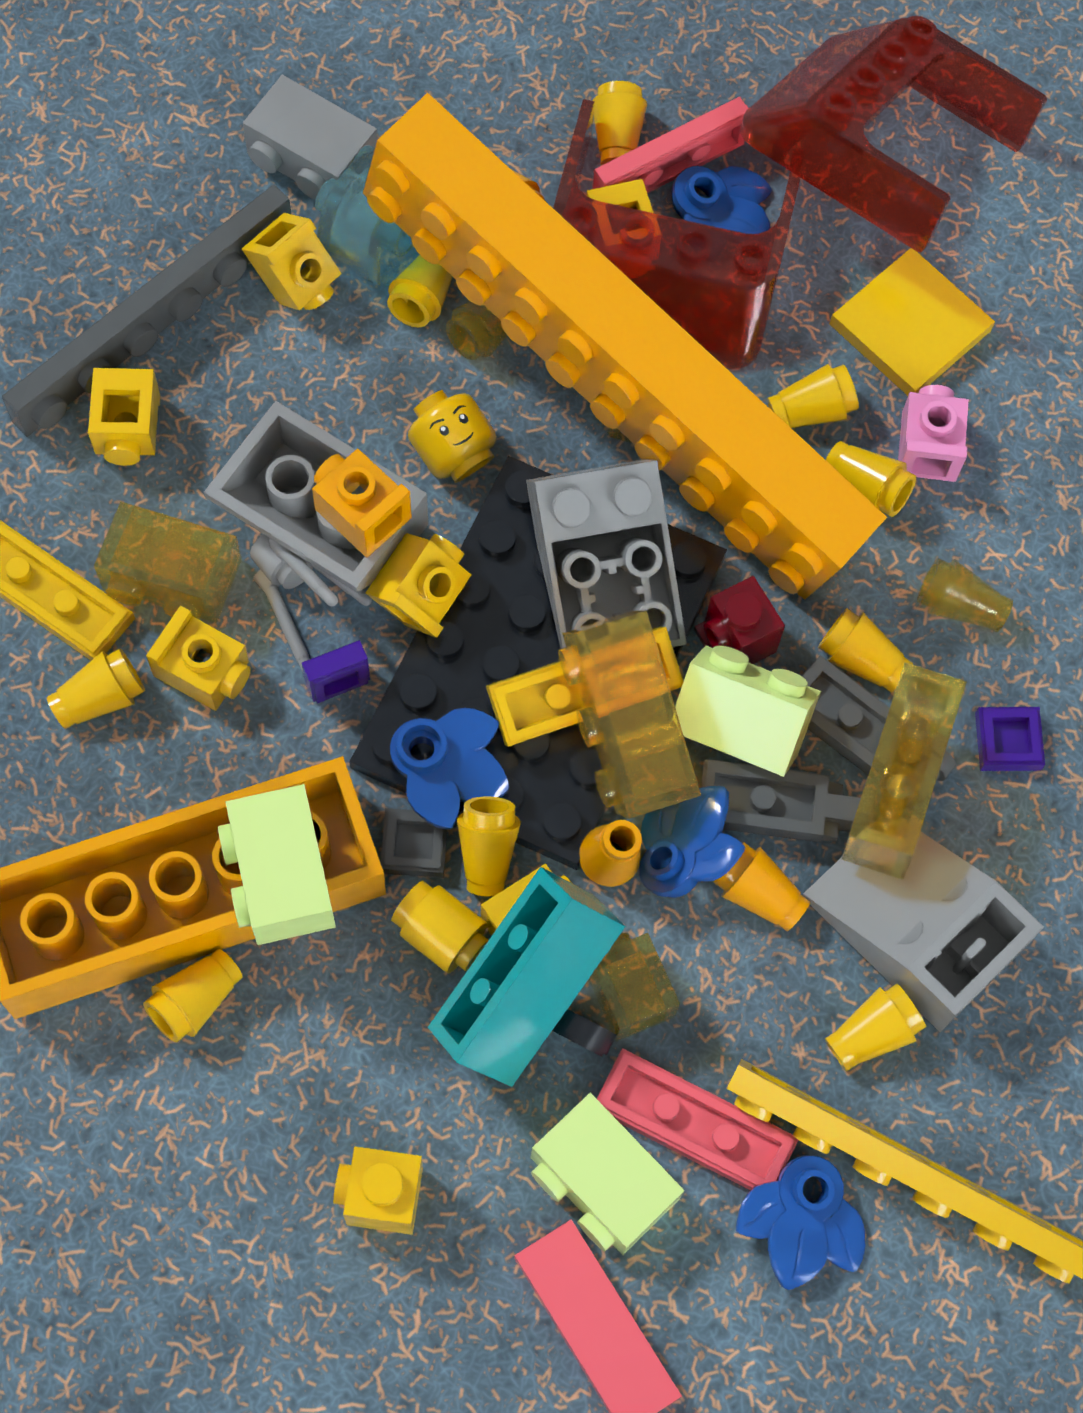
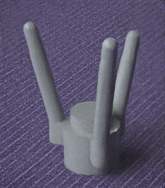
(285, 568)

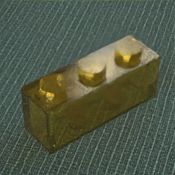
(628, 715)
(904, 771)

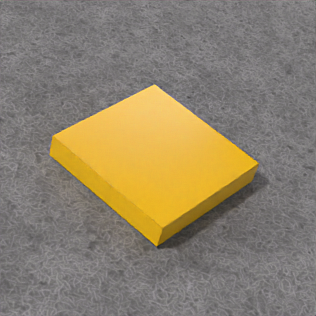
(911, 322)

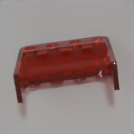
(820, 111)
(700, 274)

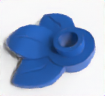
(731, 199)
(457, 768)
(689, 841)
(803, 1231)

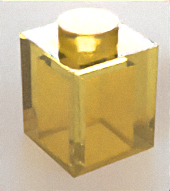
(633, 987)

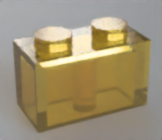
(167, 562)

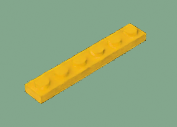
(883, 1158)

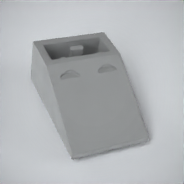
(606, 546)
(932, 933)

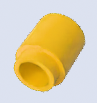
(440, 927)

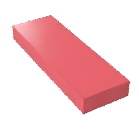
(678, 149)
(695, 1122)
(596, 1323)

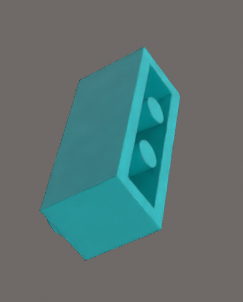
(525, 977)

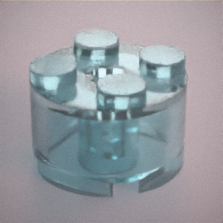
(353, 230)

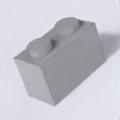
(304, 136)

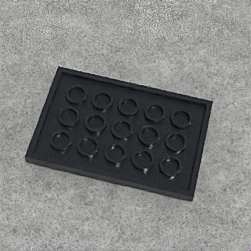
(499, 631)

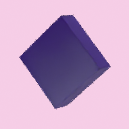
(336, 672)
(1010, 739)

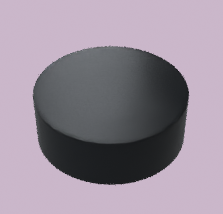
(585, 1033)

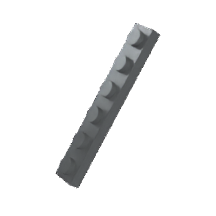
(135, 323)

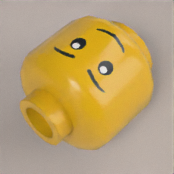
(452, 435)

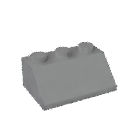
(271, 490)

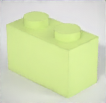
(745, 708)
(278, 865)
(604, 1176)

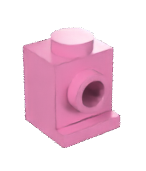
(934, 433)

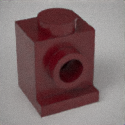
(742, 620)

